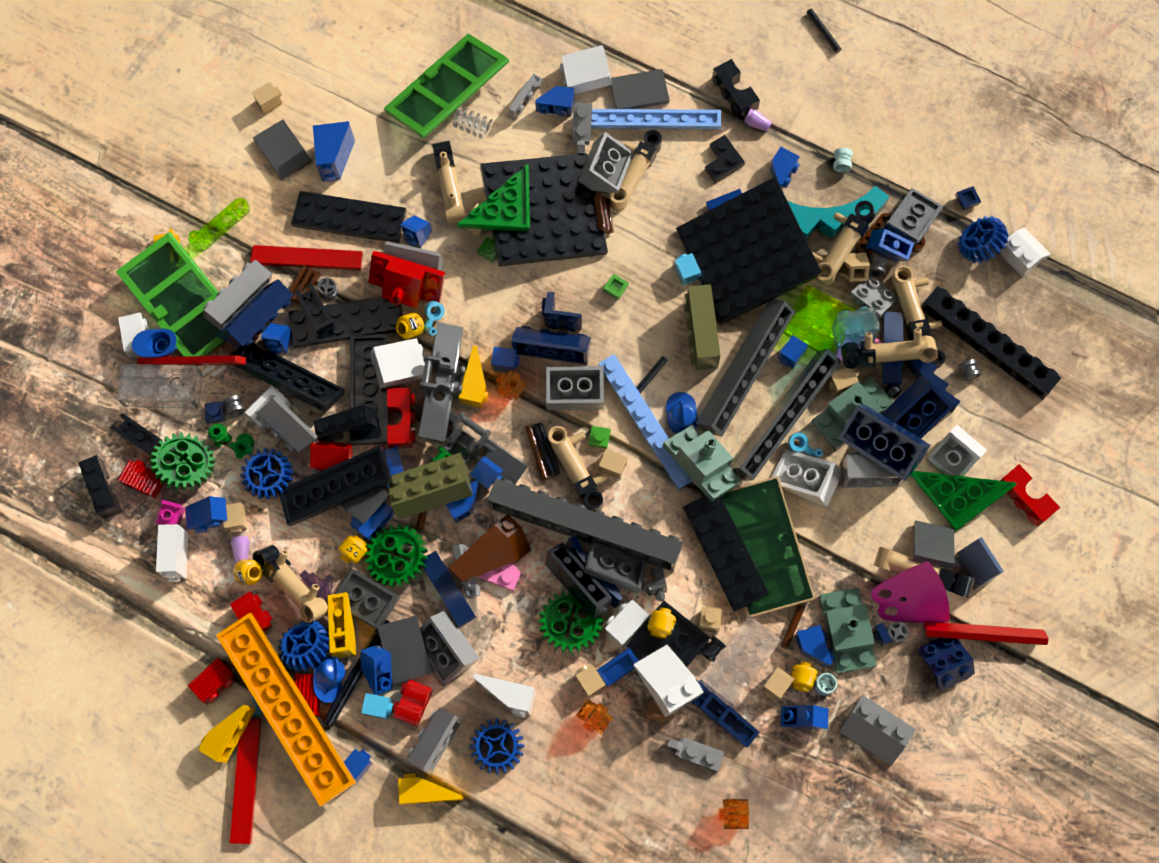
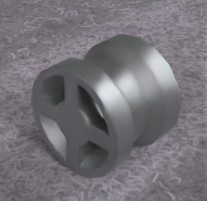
(877, 265)
(326, 284)
(969, 370)
(234, 406)
(898, 629)

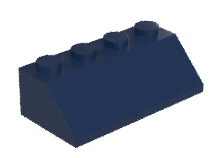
(256, 315)
(551, 345)
(919, 408)
(883, 441)

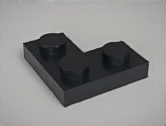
(727, 162)

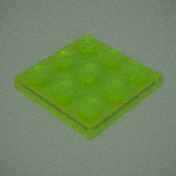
(814, 319)

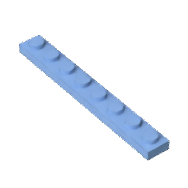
(655, 119)
(643, 418)

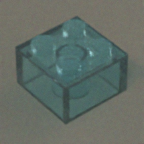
(854, 325)

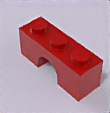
(401, 434)
(1036, 509)

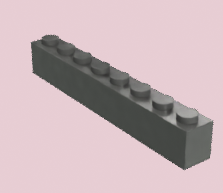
(745, 367)
(785, 415)

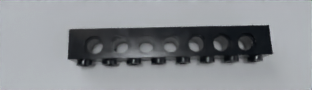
(992, 352)

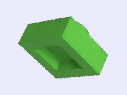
(487, 249)
(616, 286)
(599, 437)

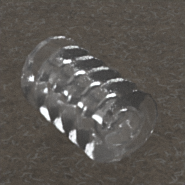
(472, 124)

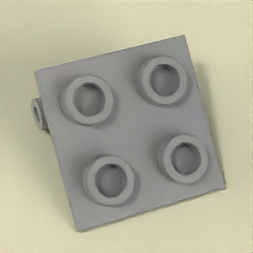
(873, 294)

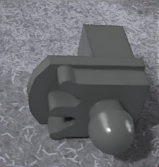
(658, 587)

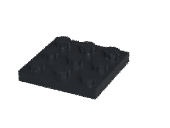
(685, 640)

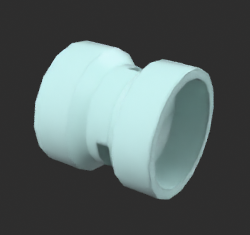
(842, 161)
(828, 682)

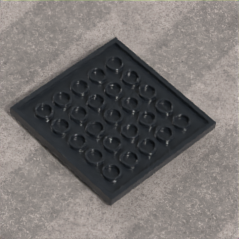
(560, 211)
(749, 250)

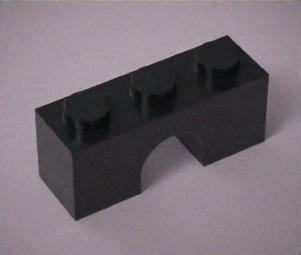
(740, 100)
(355, 419)
(102, 496)

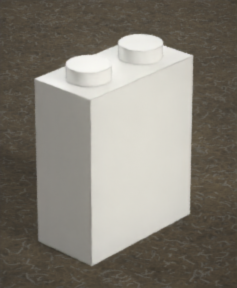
(586, 70)
(398, 363)
(172, 552)

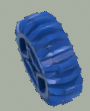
(983, 239)
(268, 459)
(303, 645)
(502, 738)

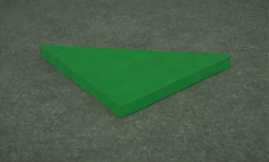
(505, 208)
(960, 496)

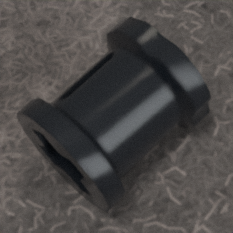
(713, 649)

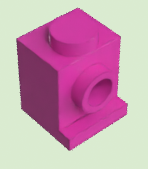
(176, 510)

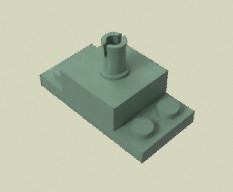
(839, 410)
(703, 461)
(848, 630)

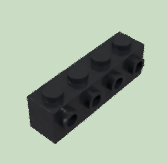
(581, 586)

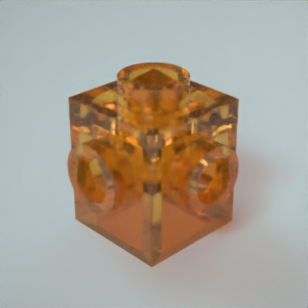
(509, 384)
(598, 718)
(734, 814)

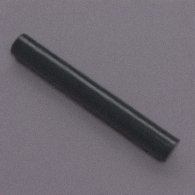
(824, 31)
(651, 374)

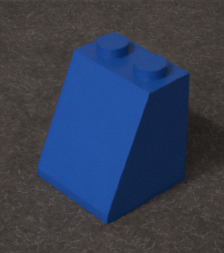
(332, 148)

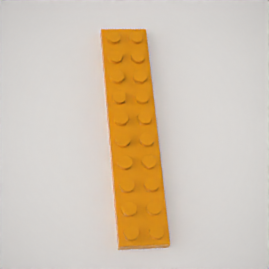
(286, 709)

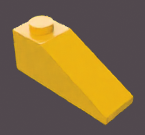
(474, 388)
(341, 628)
(224, 737)
(418, 790)

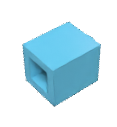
(687, 269)
(377, 706)

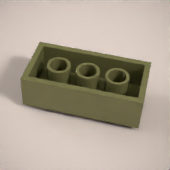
(702, 327)
(429, 486)

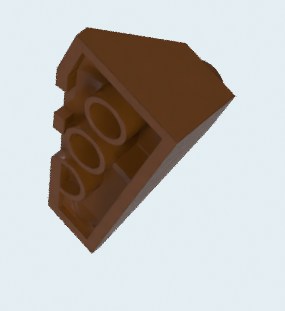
(499, 546)

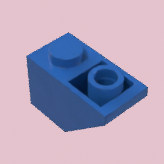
(556, 101)
(784, 165)
(416, 231)
(277, 338)
(464, 507)
(813, 645)
(377, 668)
(804, 717)

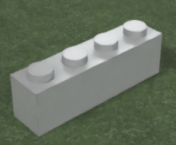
(237, 294)

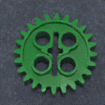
(182, 461)
(389, 572)
(553, 617)

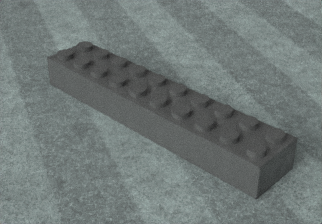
(584, 524)

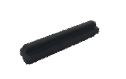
(546, 449)

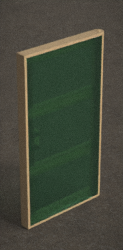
(771, 540)

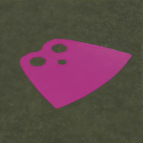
(924, 596)

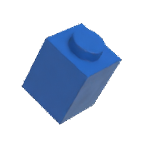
(792, 352)
(504, 359)
(486, 472)
(358, 763)

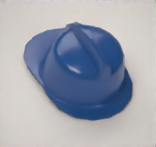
(155, 343)
(681, 411)
(328, 678)

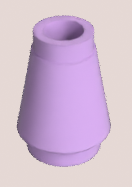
(757, 120)
(240, 547)

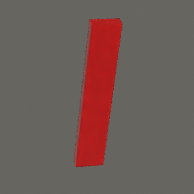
(307, 256)
(193, 360)
(985, 633)
(245, 784)

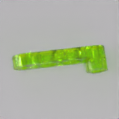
(203, 244)

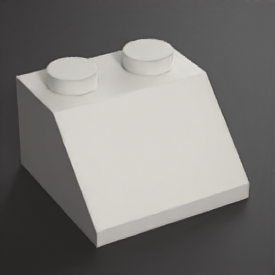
(1023, 252)
(956, 453)

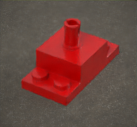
(405, 280)

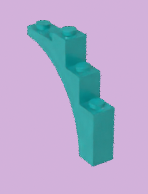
(822, 218)

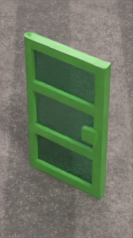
(446, 85)
(174, 294)

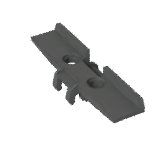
(436, 413)
(468, 446)

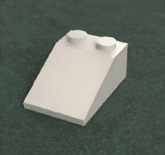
(808, 477)
(668, 680)
(513, 696)

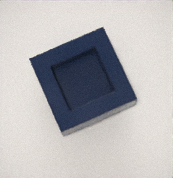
(968, 198)
(215, 412)
(881, 635)

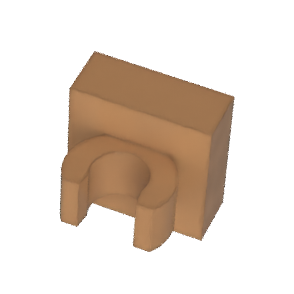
(654, 712)

